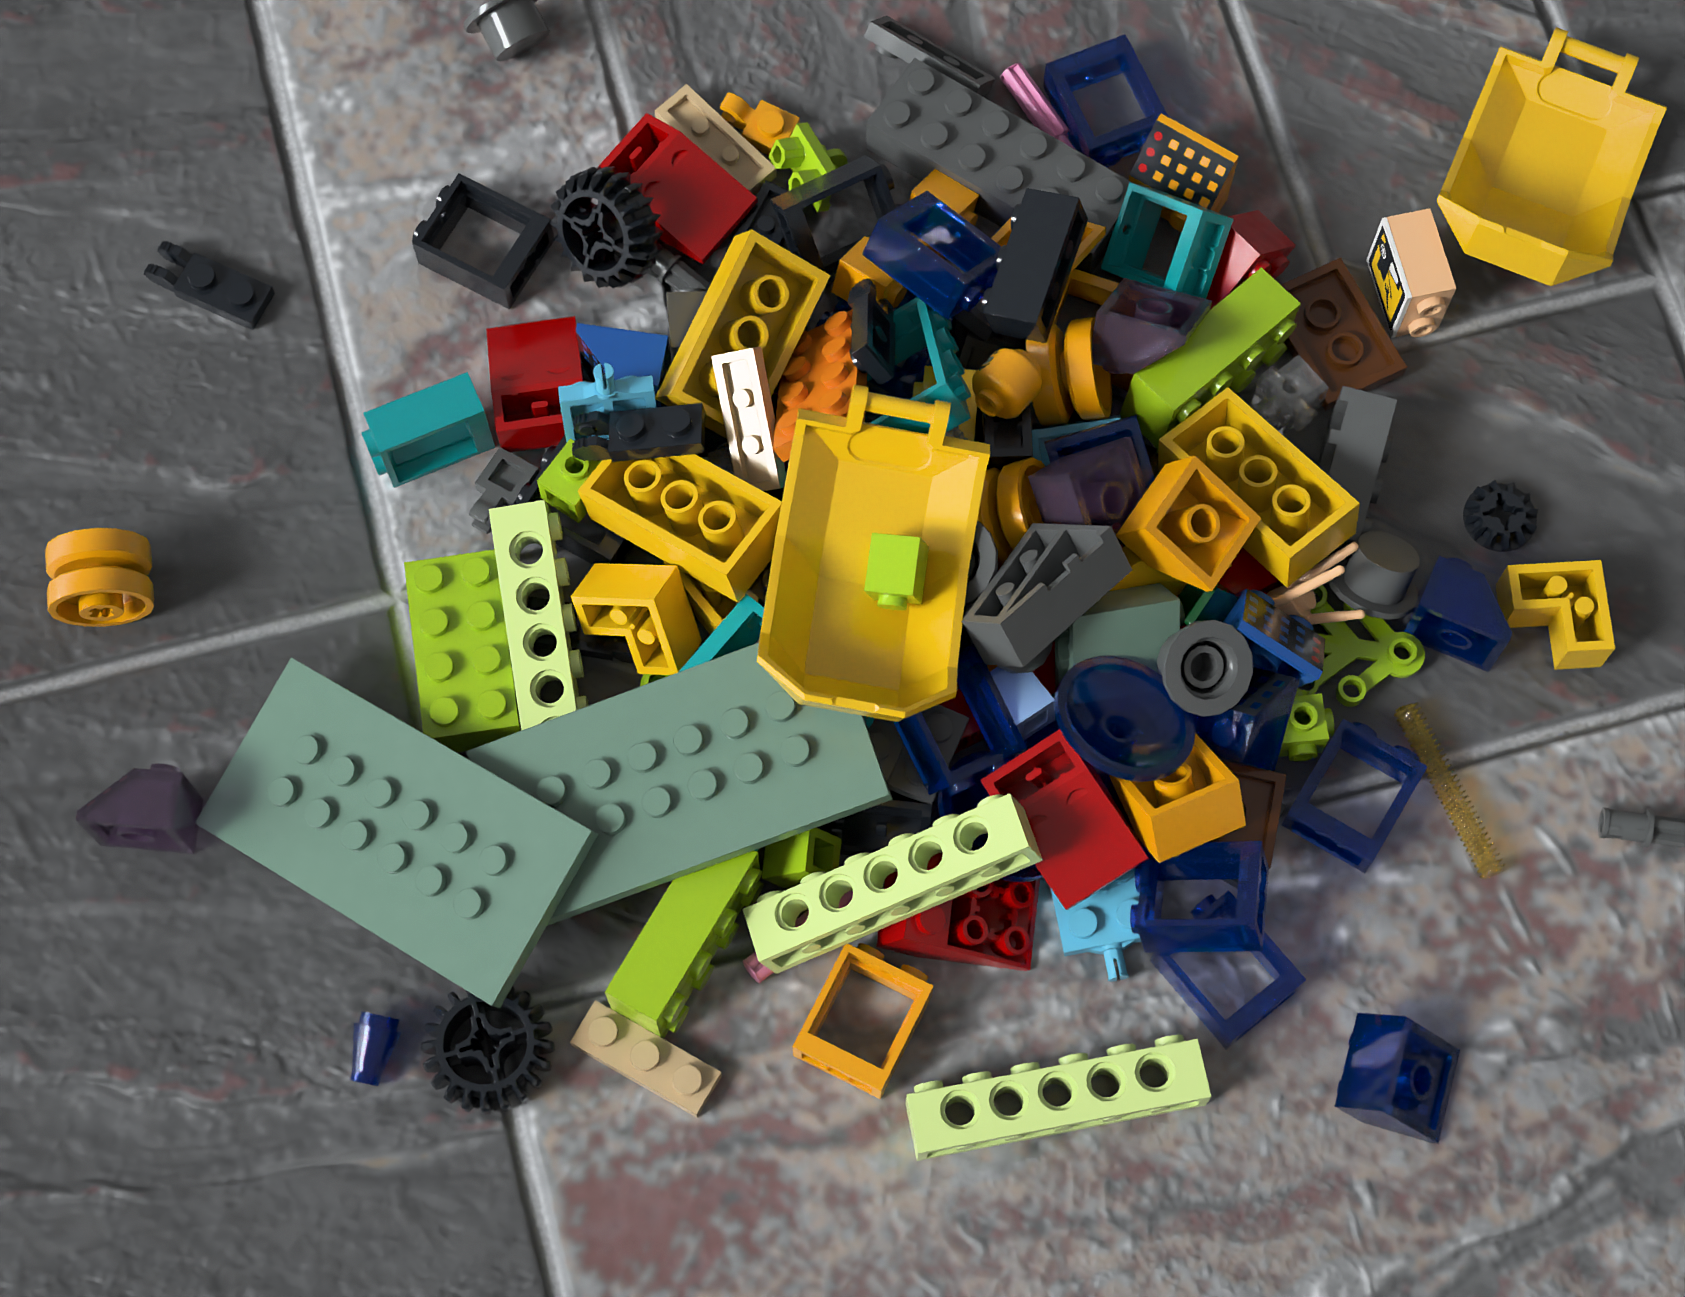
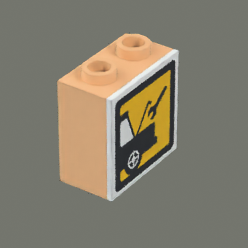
(1411, 273)

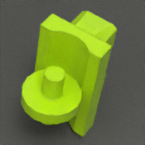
(806, 159)

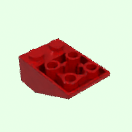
(688, 188)
(525, 376)
(1072, 819)
(978, 928)

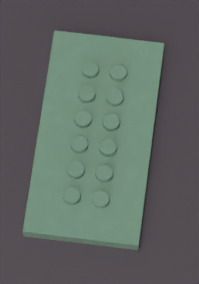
(689, 774)
(397, 832)

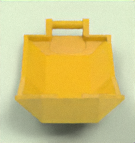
(1549, 163)
(841, 485)

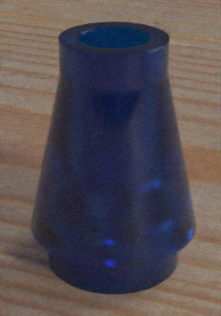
(372, 1046)

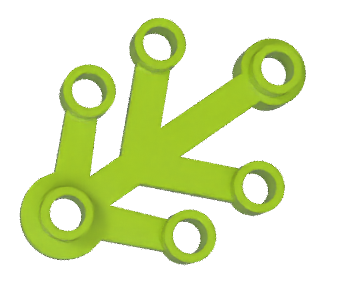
(1345, 647)

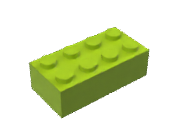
(1221, 353)
(461, 650)
(680, 942)

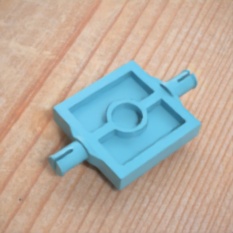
(604, 396)
(1101, 924)

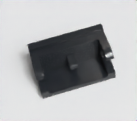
(879, 824)

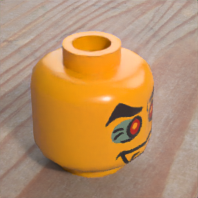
(1007, 382)

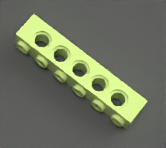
(512, 530)
(872, 908)
(1183, 1089)

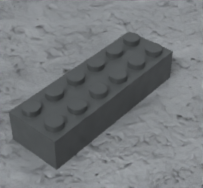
(947, 127)

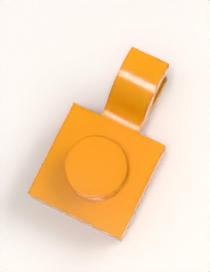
(759, 126)

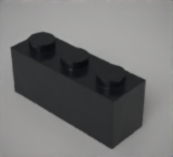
(1035, 265)

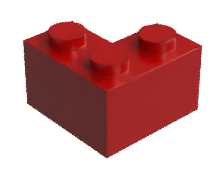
(1249, 246)

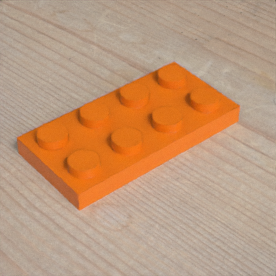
(817, 378)

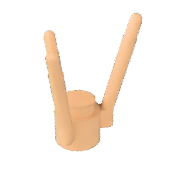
(1299, 596)

